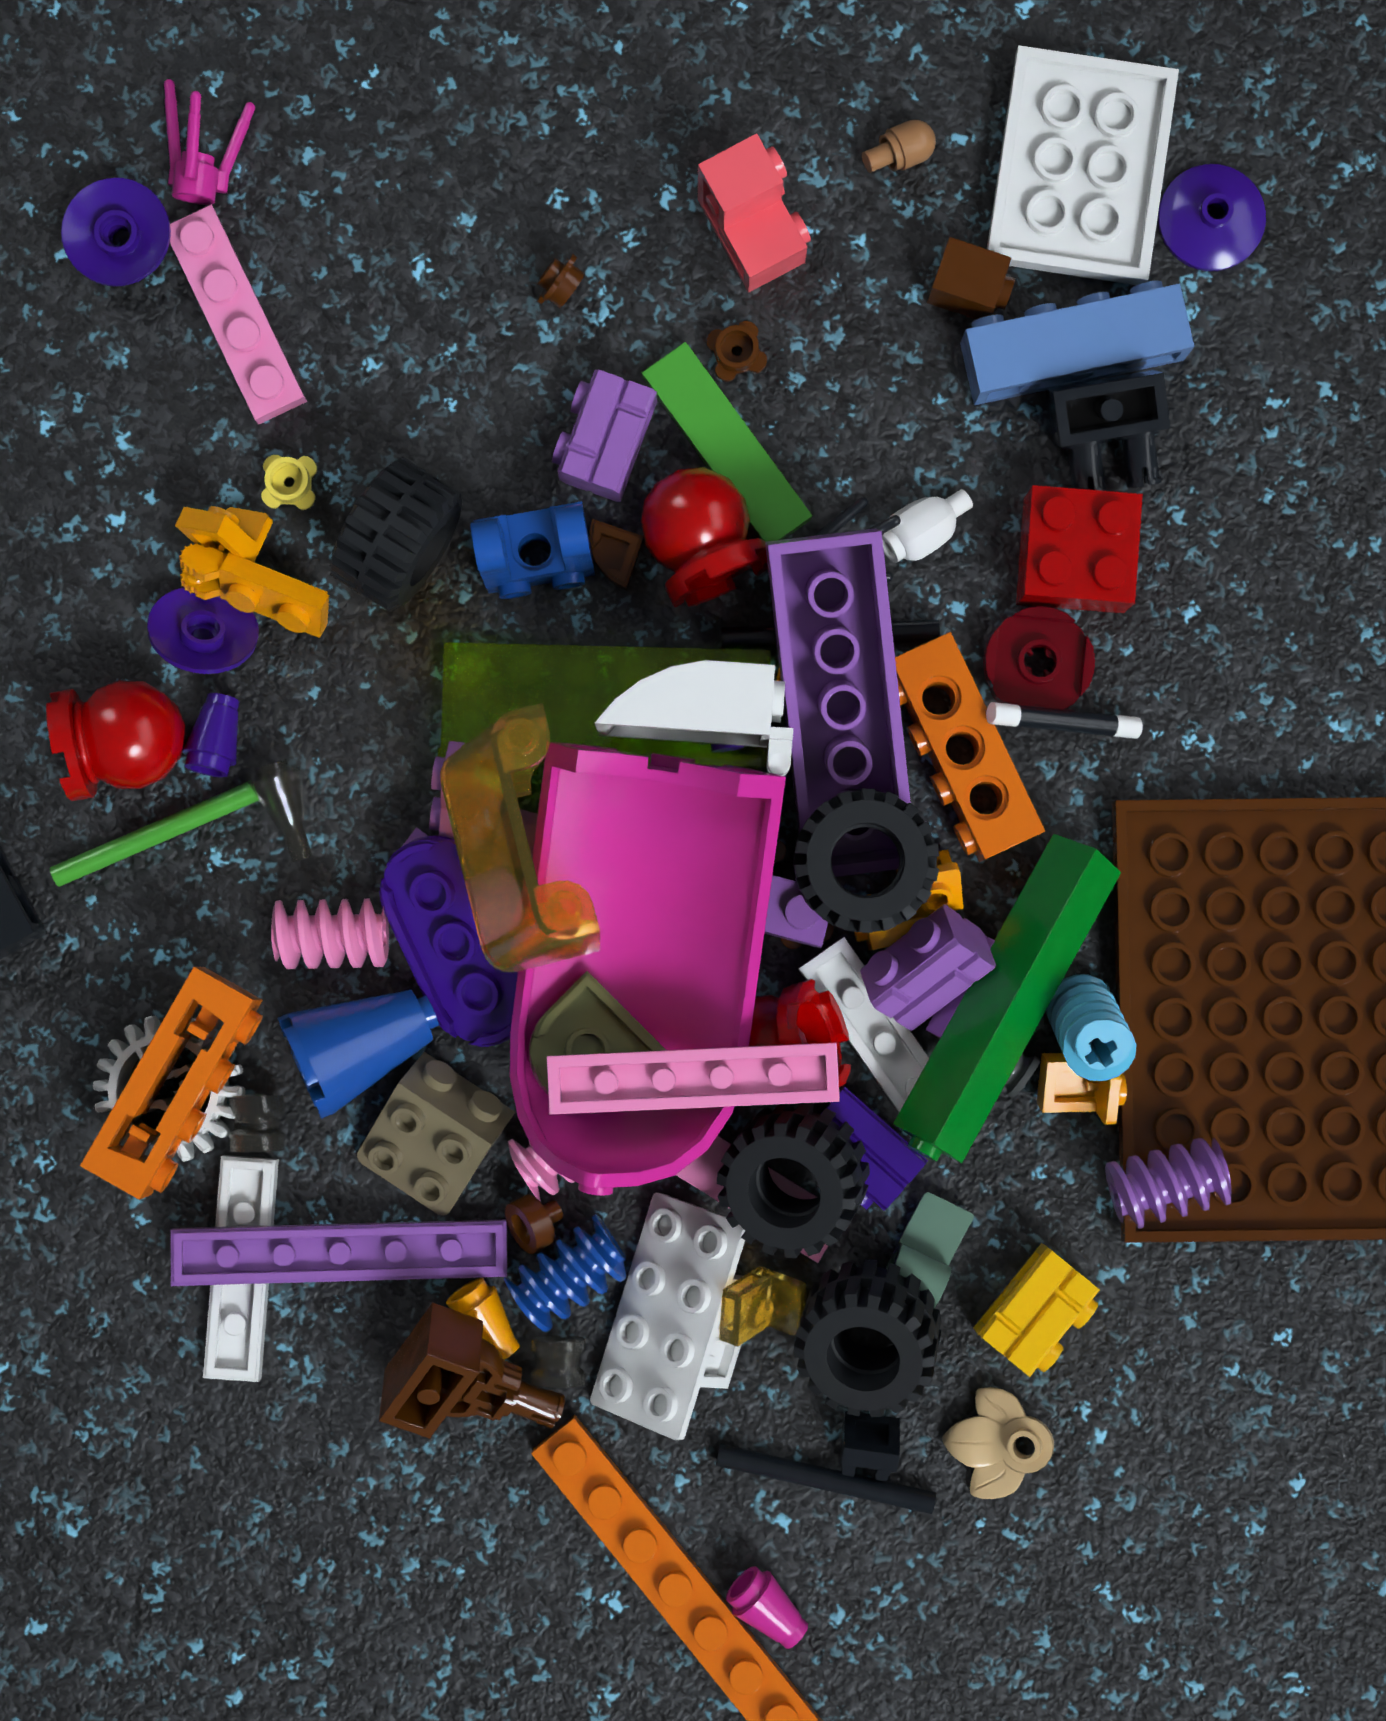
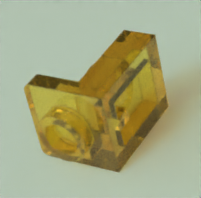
(759, 1302)

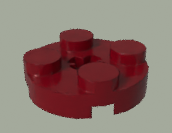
(1062, 642)

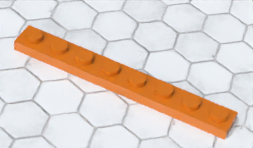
(669, 1576)

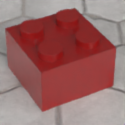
(1079, 549)

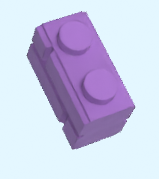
(605, 434)
(927, 967)

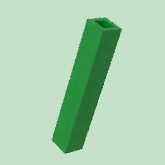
(1009, 1001)

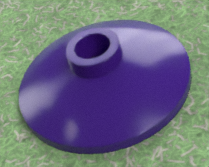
(103, 211)
(1194, 234)
(201, 633)

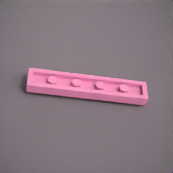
(693, 1078)

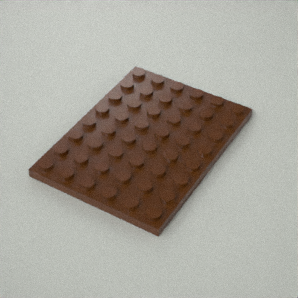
(1257, 1008)

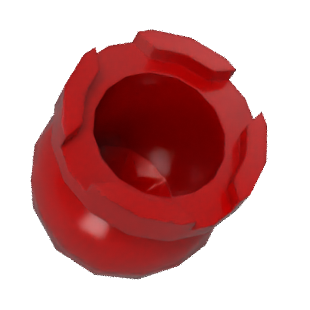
(699, 531)
(118, 736)
(800, 1018)

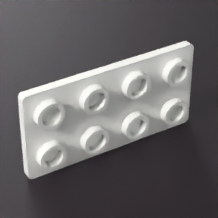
(670, 1319)

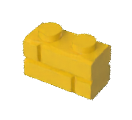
(1038, 1311)

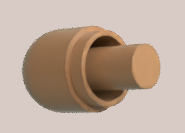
(901, 147)

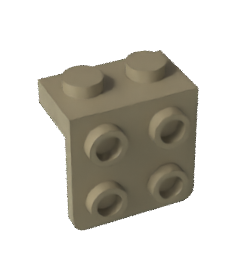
(433, 1134)

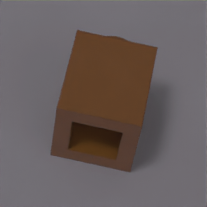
(971, 280)

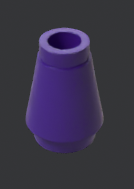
(213, 738)

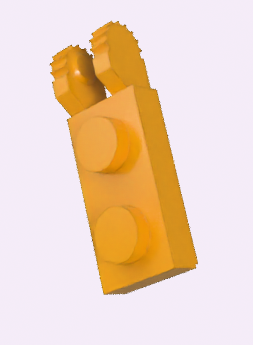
(254, 589)

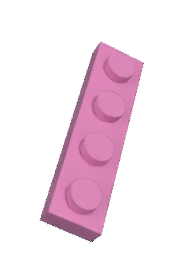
(235, 315)

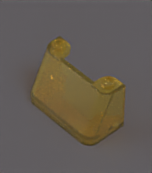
(514, 916)

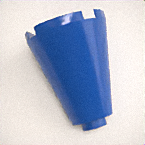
(355, 1043)

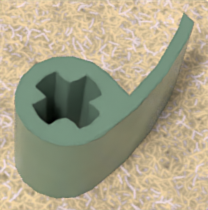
(931, 1242)

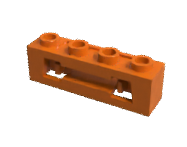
(127, 1164)

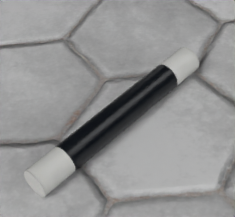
(1064, 720)

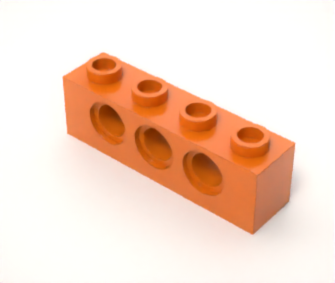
(1015, 818)

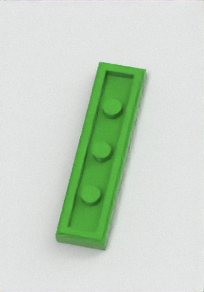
(726, 442)

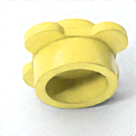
(280, 468)

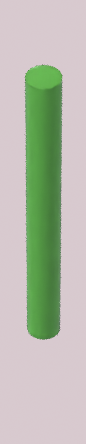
(153, 834)

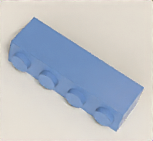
(1076, 342)

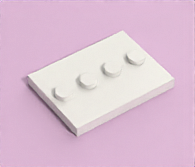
(1082, 165)

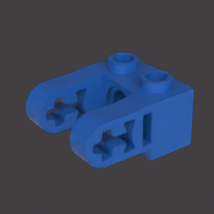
(502, 538)

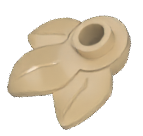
(990, 1446)

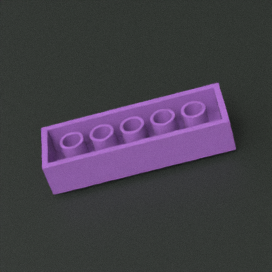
(839, 681)

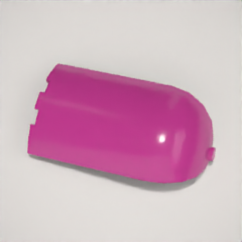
(681, 906)

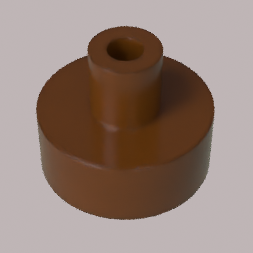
(532, 1222)

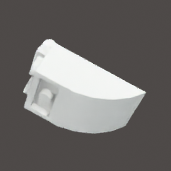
(706, 705)

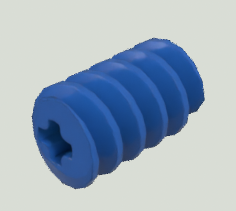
(568, 1275)

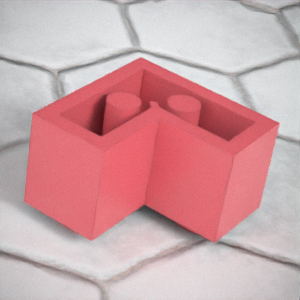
(745, 206)

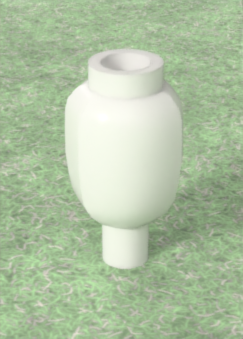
(924, 526)

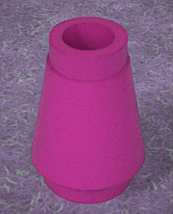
(766, 1607)

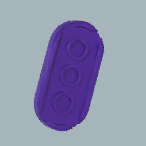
(439, 938)

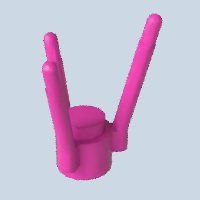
(194, 174)

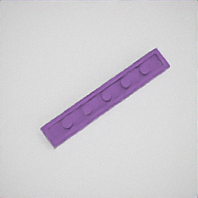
(338, 1252)

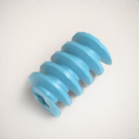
(1091, 1028)

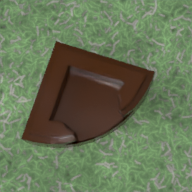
(615, 552)

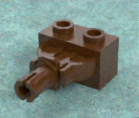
(456, 1373)

